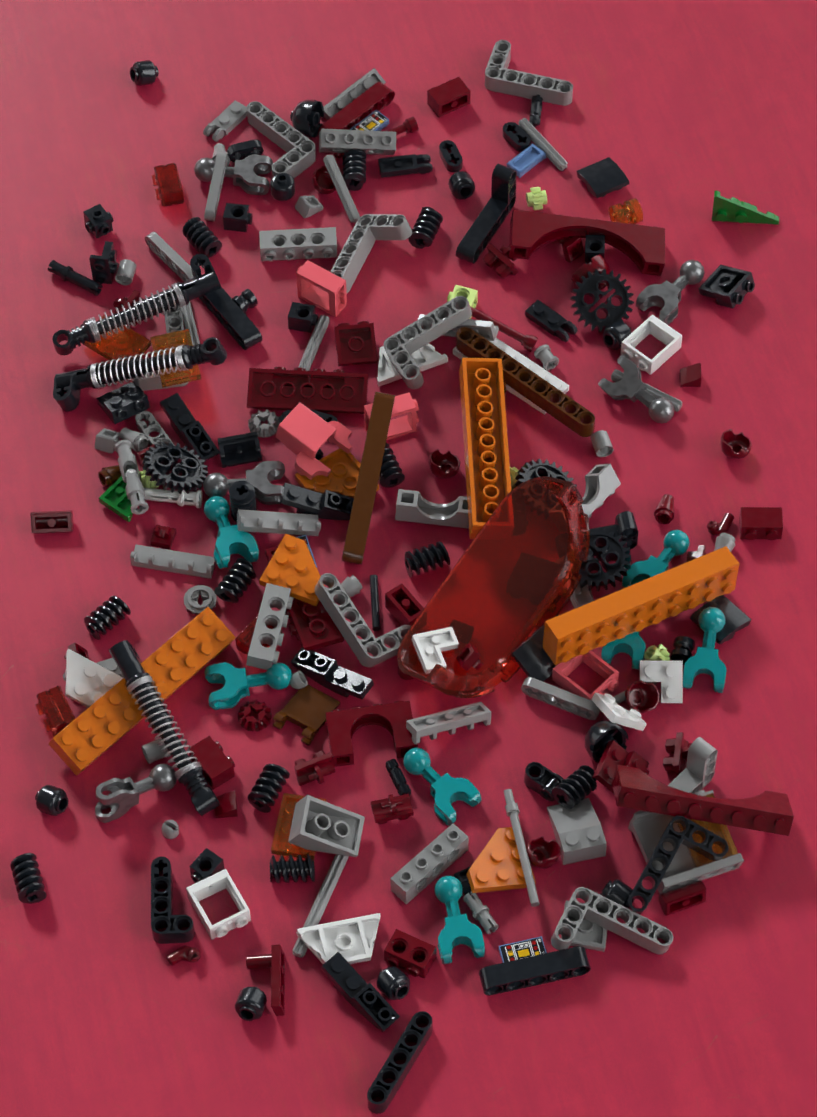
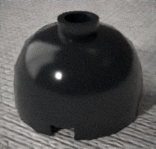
(307, 117)
(600, 734)

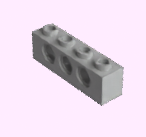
(368, 141)
(298, 244)
(262, 656)
(429, 863)

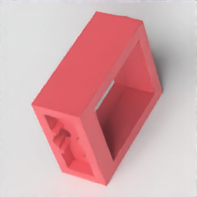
(330, 302)
(402, 425)
(562, 670)

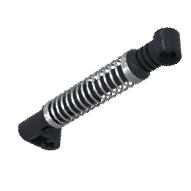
(151, 306)
(99, 375)
(141, 686)

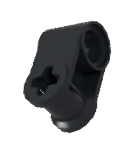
(544, 782)

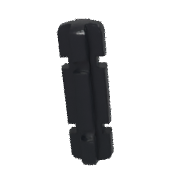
(535, 112)
(398, 777)

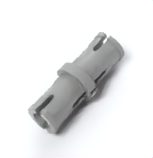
(481, 912)

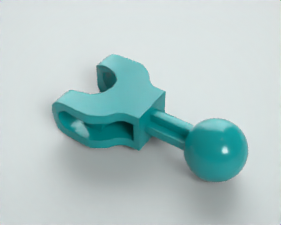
(229, 539)
(675, 544)
(630, 644)
(707, 659)
(237, 682)
(443, 789)
(456, 926)

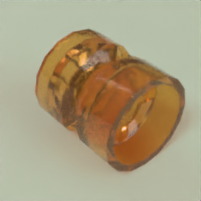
(627, 213)

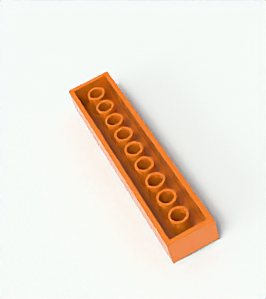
(484, 438)
(640, 605)
(116, 710)

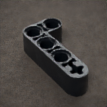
(624, 526)
(165, 900)

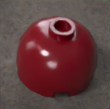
(598, 263)

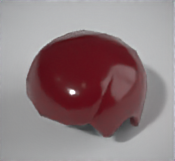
(322, 181)
(735, 445)
(444, 465)
(641, 696)
(543, 853)

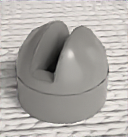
(298, 680)
(167, 831)

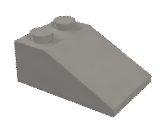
(326, 827)
(577, 832)

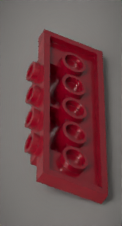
(314, 389)
(310, 622)

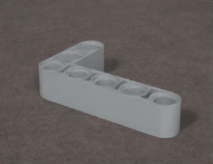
(520, 83)
(299, 148)
(362, 238)
(173, 323)
(421, 337)
(357, 626)
(699, 768)
(608, 921)

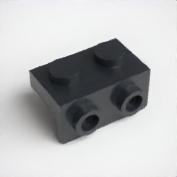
(104, 266)

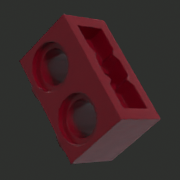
(413, 949)

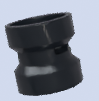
(246, 300)
(682, 649)

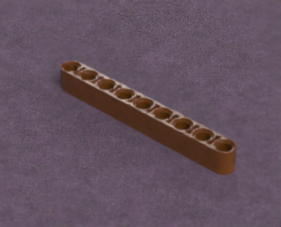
(529, 383)
(368, 478)

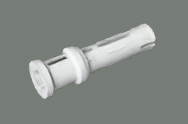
(182, 499)

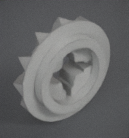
(263, 430)
(191, 598)

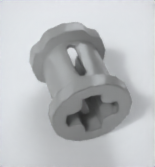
(546, 357)

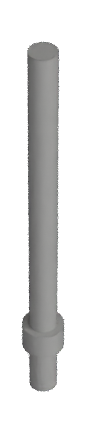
(512, 811)

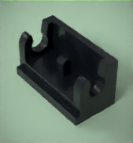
(239, 449)

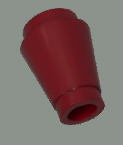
(665, 510)

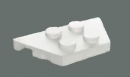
(424, 358)
(86, 679)
(350, 937)

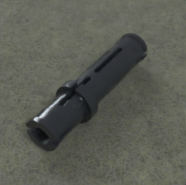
(69, 274)

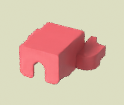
(305, 434)

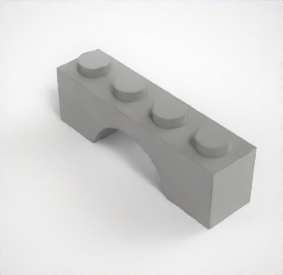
(599, 485)
(415, 508)

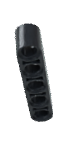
(232, 318)
(534, 970)
(399, 1072)

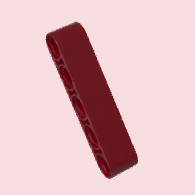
(373, 99)

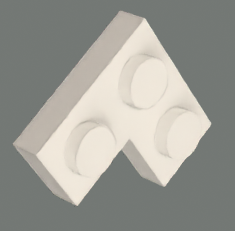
(431, 644)
(669, 674)
(618, 714)

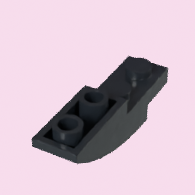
(187, 428)
(325, 505)
(330, 675)
(359, 993)

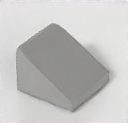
(308, 206)
(106, 440)

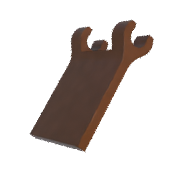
(306, 711)

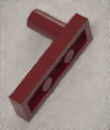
(276, 961)

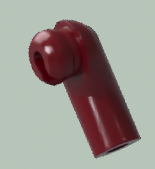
(722, 527)
(184, 953)

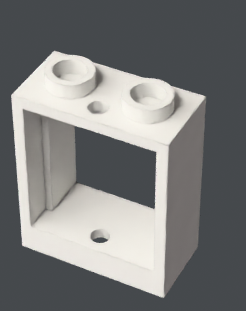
(660, 331)
(211, 886)

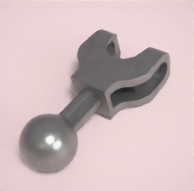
(243, 173)
(669, 294)
(632, 388)
(260, 477)
(126, 793)

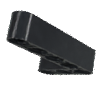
(492, 216)
(666, 857)

